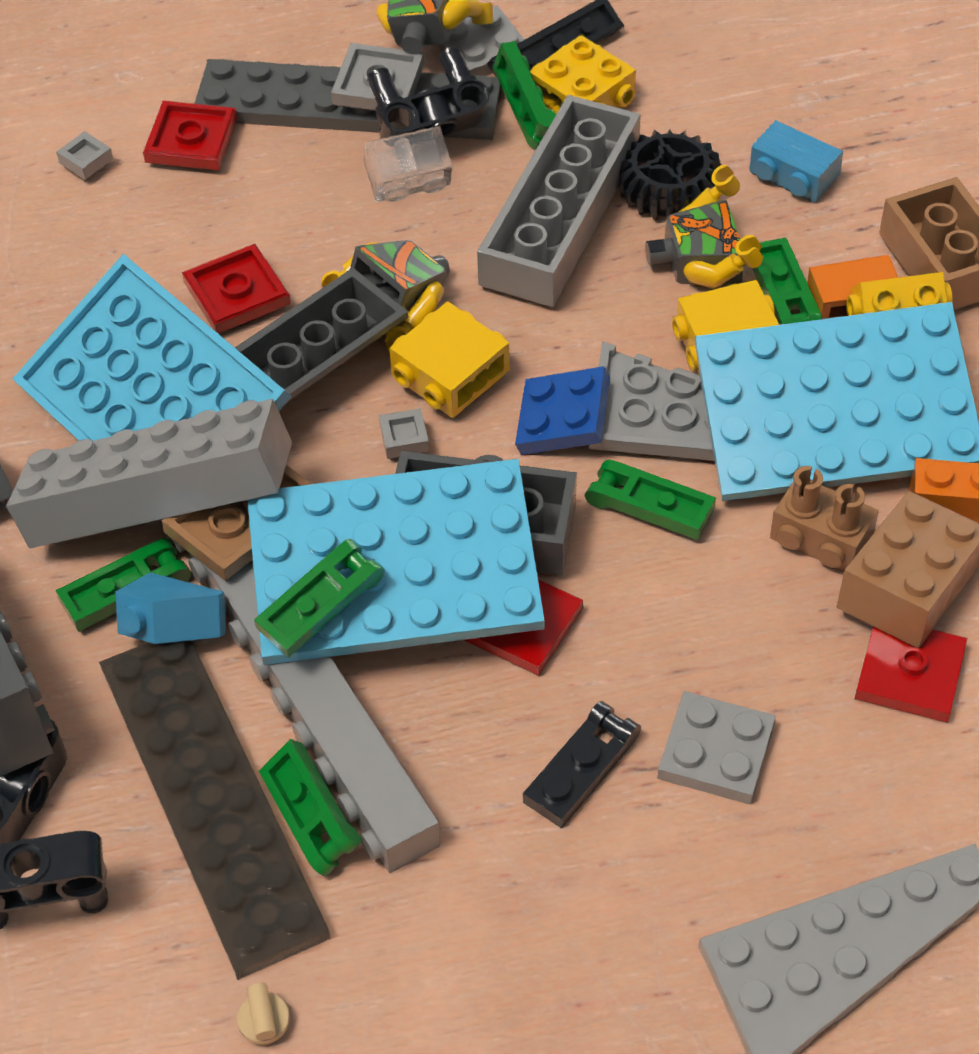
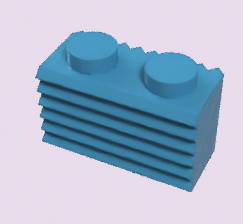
(795, 161)

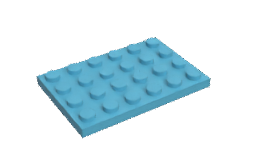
(137, 360)
(837, 396)
(449, 550)

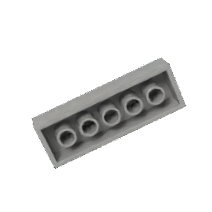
(557, 201)
(151, 473)

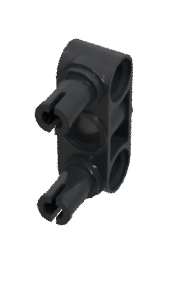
(432, 106)
(27, 789)
(67, 866)

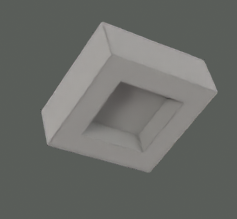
(84, 155)
(404, 432)

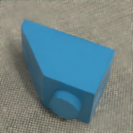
(169, 610)

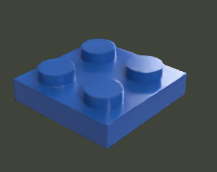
(563, 410)

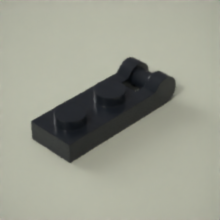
(580, 765)

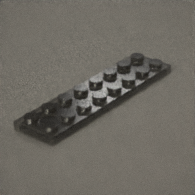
(214, 806)

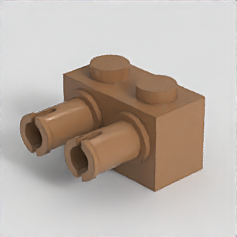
(822, 520)

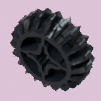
(666, 172)

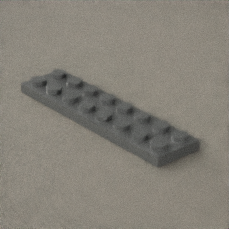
(302, 97)

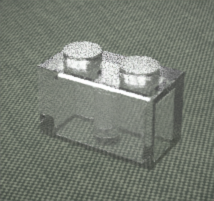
(408, 164)

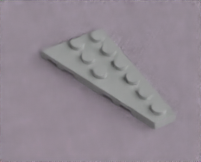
(653, 409)
(824, 957)

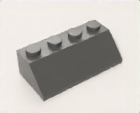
(323, 332)

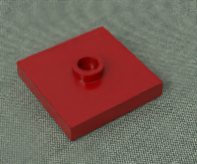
(190, 135)
(236, 288)
(535, 648)
(912, 677)

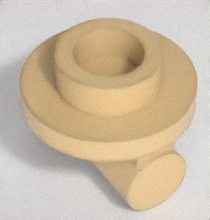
(262, 1015)

